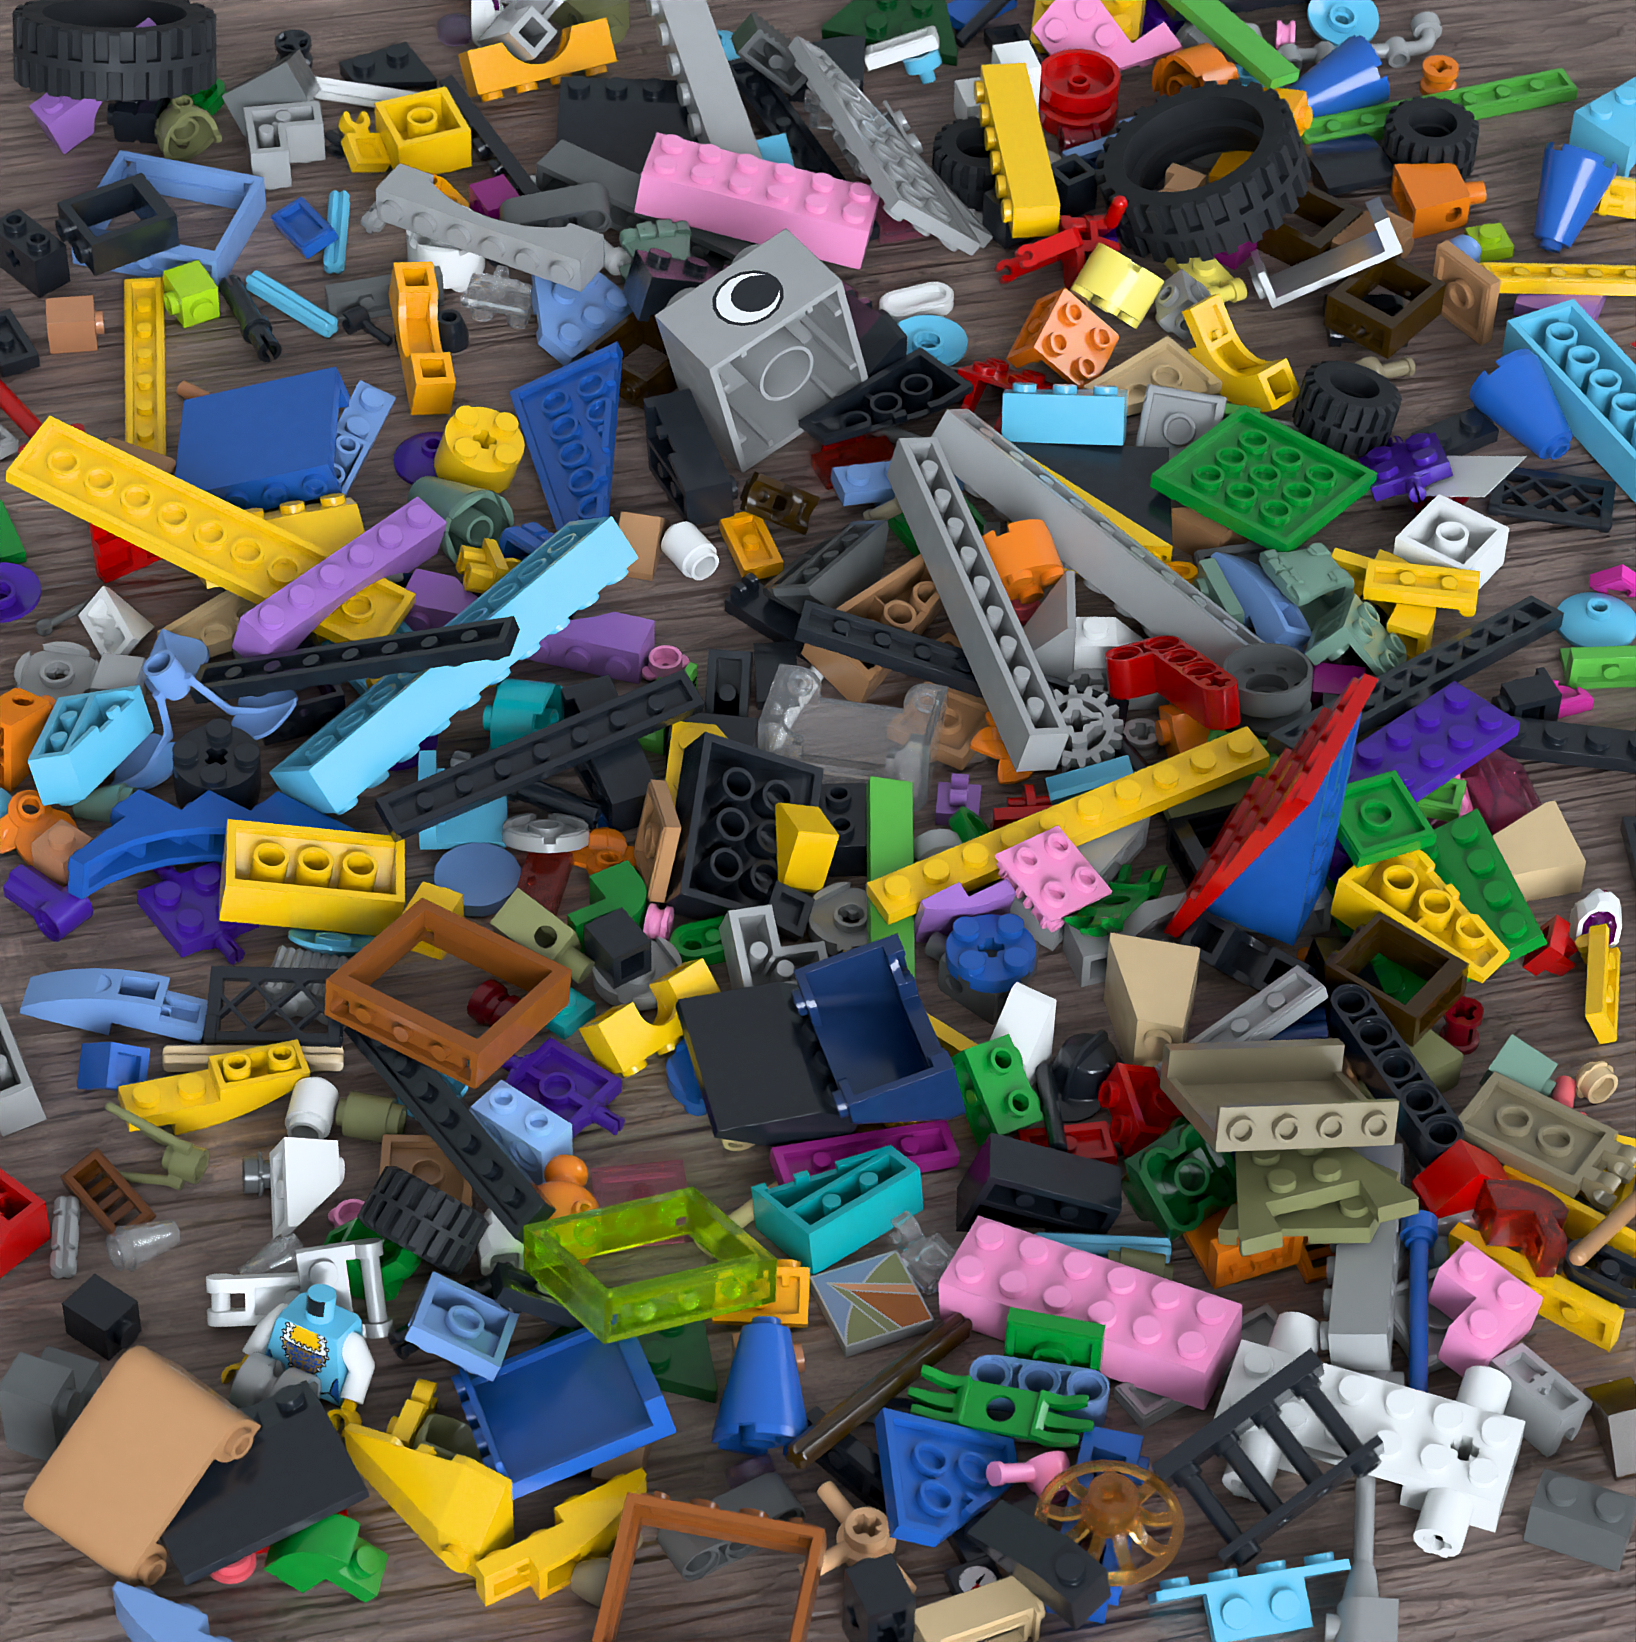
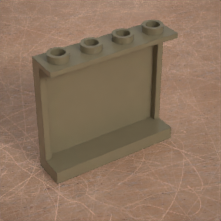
(1273, 1095)

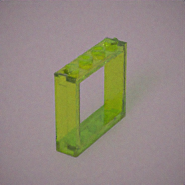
(656, 1303)

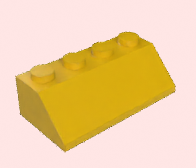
(325, 524)
(311, 878)

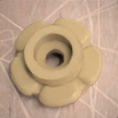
(1596, 1081)

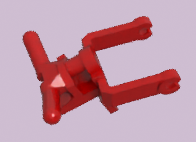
(1071, 245)

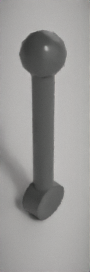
(45, 626)

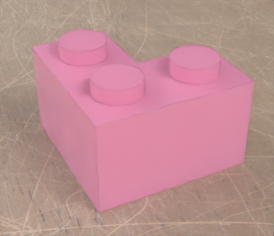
(1487, 1308)

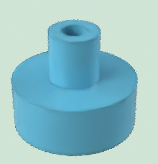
(923, 65)

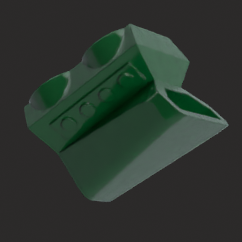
(1179, 1180)

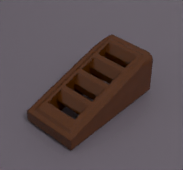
(87, 1170)

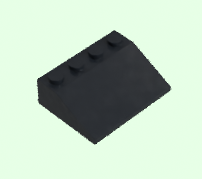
(620, 116)
(730, 824)
(760, 1067)
(280, 1486)

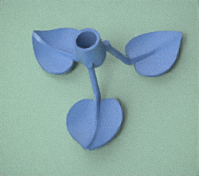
(169, 675)

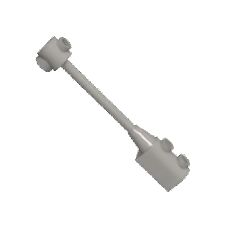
(1362, 1613)

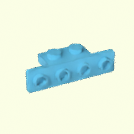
(1253, 1604)

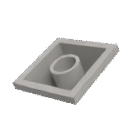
(1053, 629)

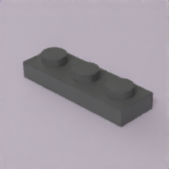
(369, 293)

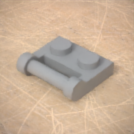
(328, 1266)

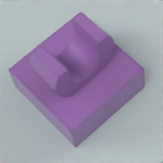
(954, 795)

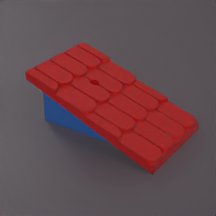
(1282, 831)

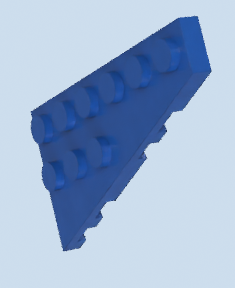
(572, 433)

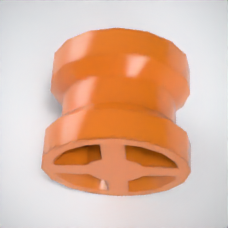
(1438, 74)

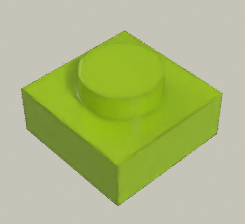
(1493, 241)

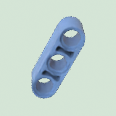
(1047, 1376)

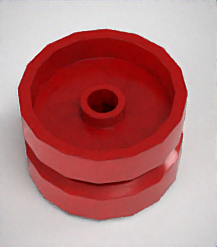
(1078, 90)

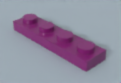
(925, 1144)

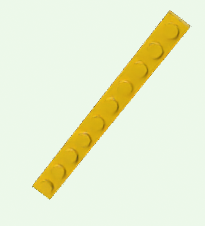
(1080, 818)

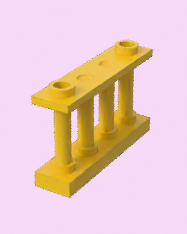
(1563, 1300)

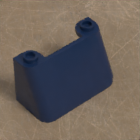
(878, 1037)

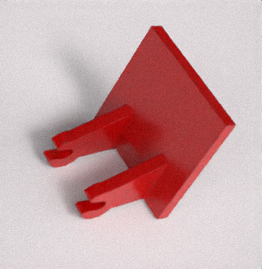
(997, 373)

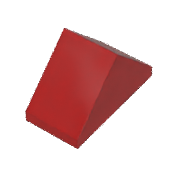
(1455, 1179)

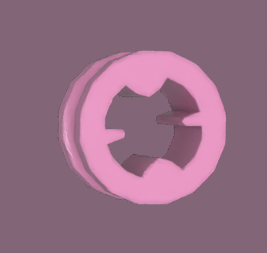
(1284, 34)
(658, 922)

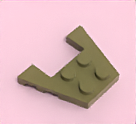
(1304, 1178)
(1327, 1223)

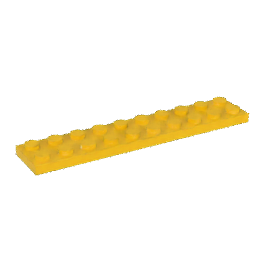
(190, 527)

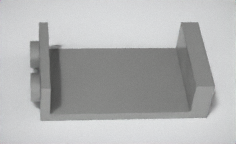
(1329, 265)

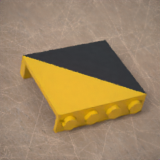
(1116, 485)

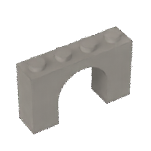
(523, 28)

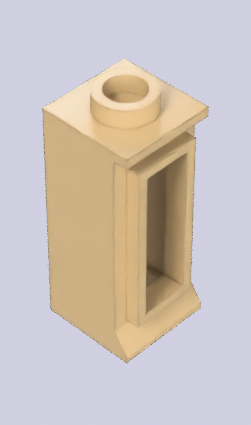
(985, 1614)

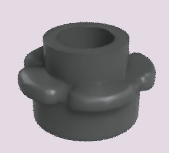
(255, 1174)

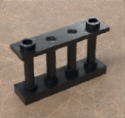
(1262, 1410)

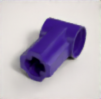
(51, 905)

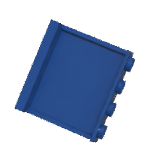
(264, 440)
(564, 1408)

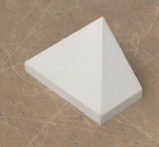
(113, 623)

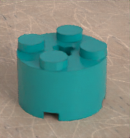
(521, 710)

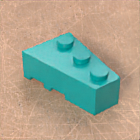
(840, 1209)

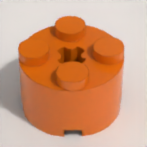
(1193, 68)
(1025, 559)

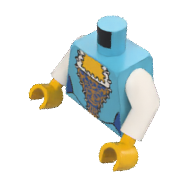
(320, 1341)

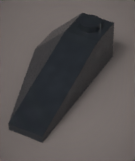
(877, 333)
(893, 397)

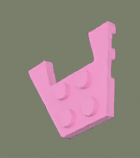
(1091, 27)

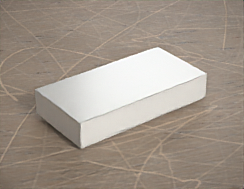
(901, 47)

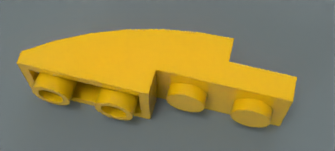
(227, 1089)
(582, 1531)

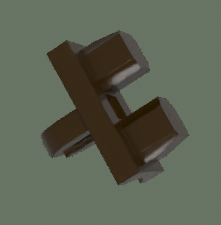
(790, 508)

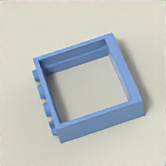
(199, 185)

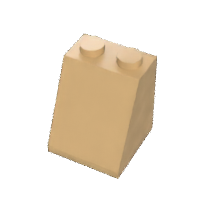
(1149, 995)

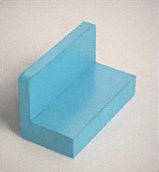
(1079, 781)

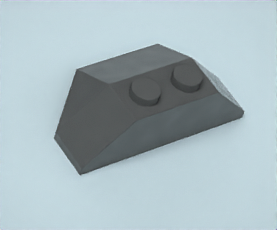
(833, 568)

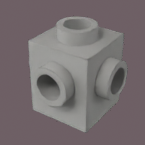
(1175, 296)

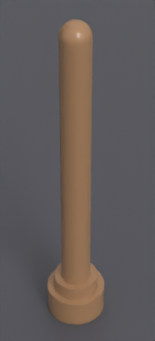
(1604, 1231)

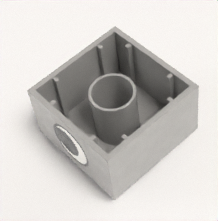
(762, 346)

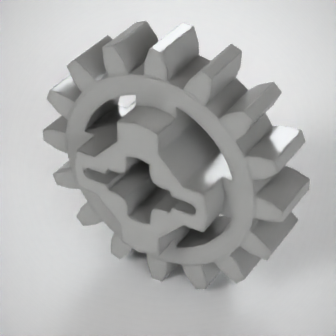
(1096, 724)

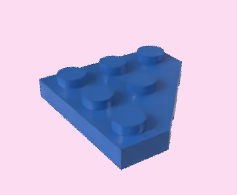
(935, 1474)

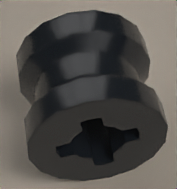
(291, 41)

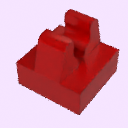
(1554, 955)

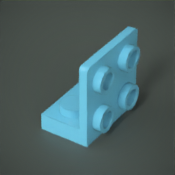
(475, 826)

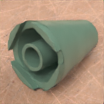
(468, 510)

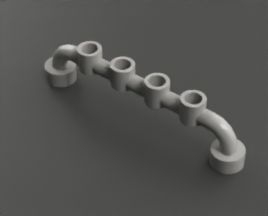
(1424, 27)

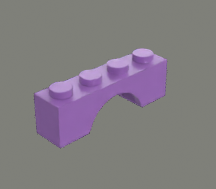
(67, 119)

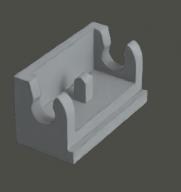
(1541, 1399)

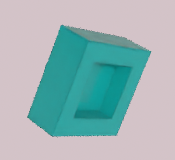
(573, 1016)

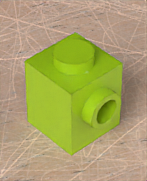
(190, 294)

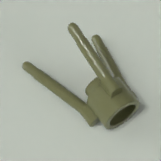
(180, 1158)

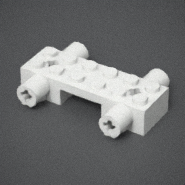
(1442, 1451)

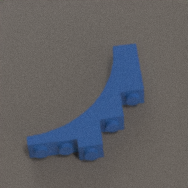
(156, 834)

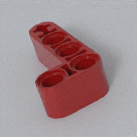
(1179, 675)

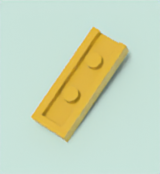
(1422, 585)
(1602, 982)

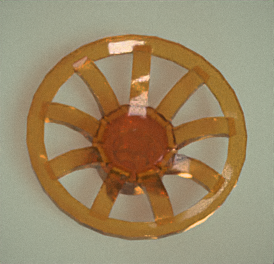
(1113, 1511)

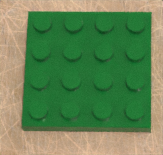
(1263, 480)
(1475, 867)

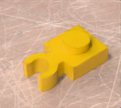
(362, 149)
(414, 1412)

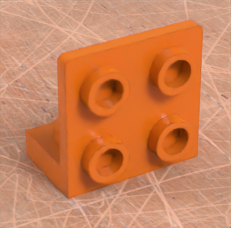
(1065, 338)
(1224, 1263)

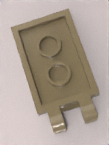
(1548, 1141)

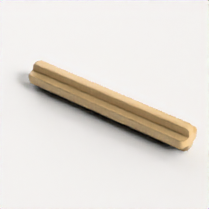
(195, 1057)

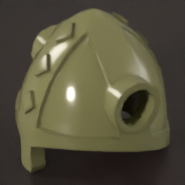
(185, 125)

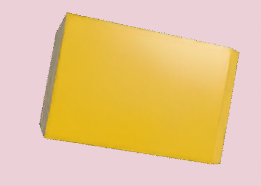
(803, 846)

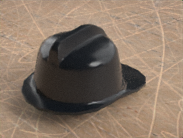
(1079, 1071)

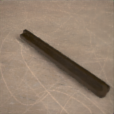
(877, 1391)

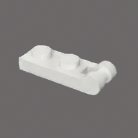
(261, 1292)

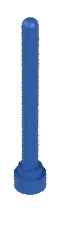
(1418, 1234)

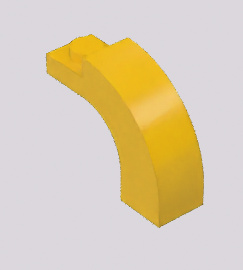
(1244, 376)
(1409, 622)

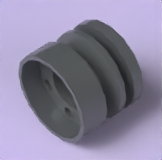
(1271, 686)

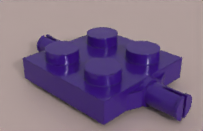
(1407, 466)
(188, 911)
(567, 1085)

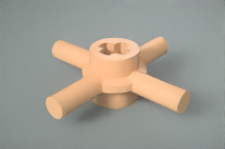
(860, 1535)

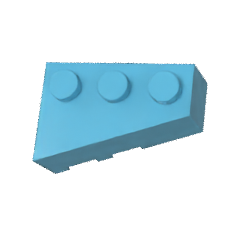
(1609, 127)
(1065, 414)
(86, 742)

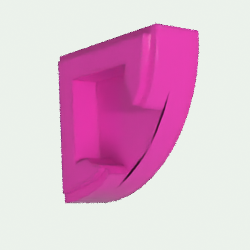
(1615, 578)
(1573, 700)

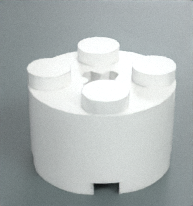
(454, 263)

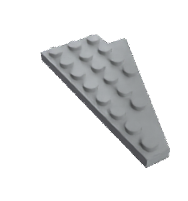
(894, 167)

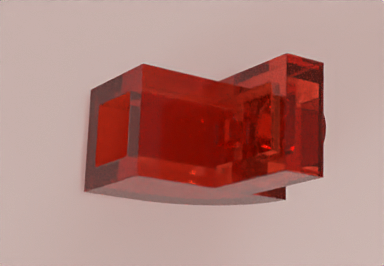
(1524, 1217)

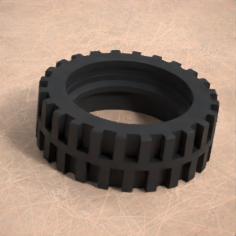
(101, 55)
(1219, 213)

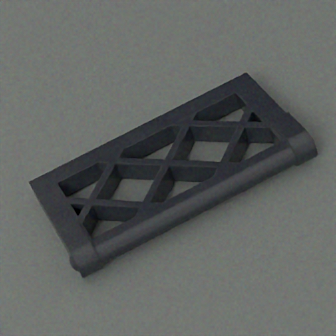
(1570, 486)
(257, 976)

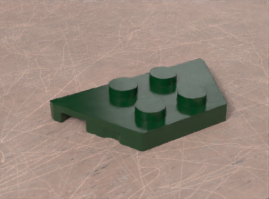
(892, 18)
(677, 1358)

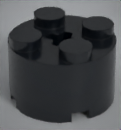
(217, 760)

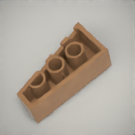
(900, 600)

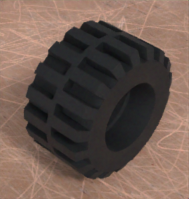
(1430, 133)
(963, 161)
(1346, 407)
(423, 1219)

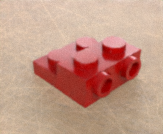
(1136, 1106)

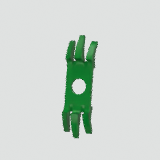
(1112, 917)
(1030, 1417)

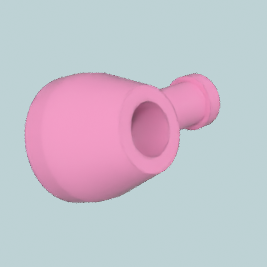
(1035, 1473)

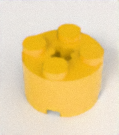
(480, 448)

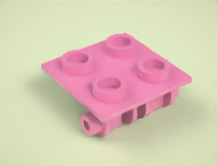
(1051, 876)

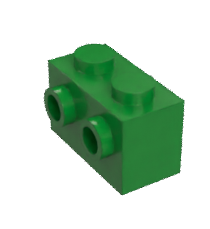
(996, 1089)

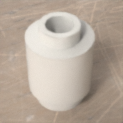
(690, 550)
(311, 1108)

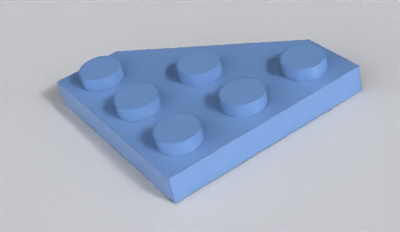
(573, 318)

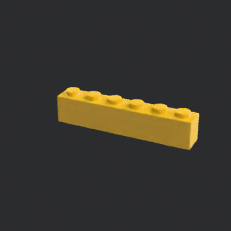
(1017, 151)

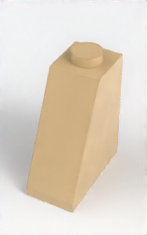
(1542, 854)

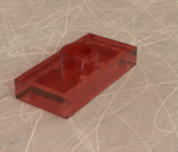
(862, 452)
(546, 878)

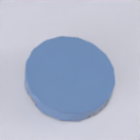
(481, 873)

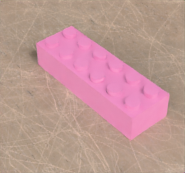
(756, 199)
(1155, 1330)

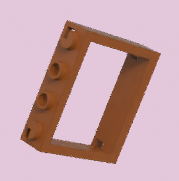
(426, 1037)
(707, 1520)

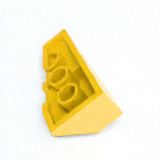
(1420, 900)
(451, 1505)

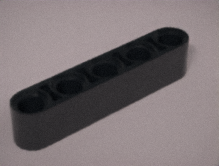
(1392, 1073)

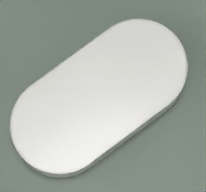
(921, 299)

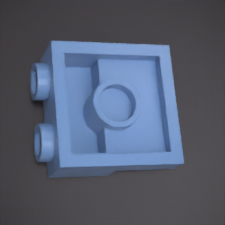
(461, 1326)

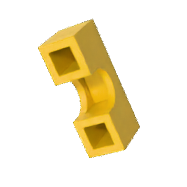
(624, 1039)

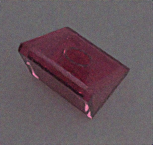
(1500, 790)

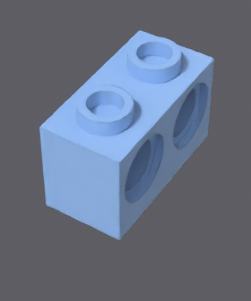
(524, 1128)

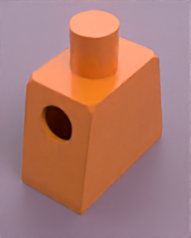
(1434, 196)
(21, 724)

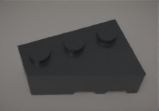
(1038, 1189)

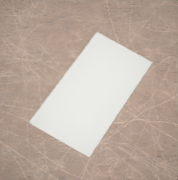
(1472, 476)

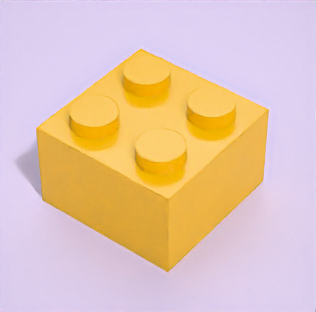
(424, 132)

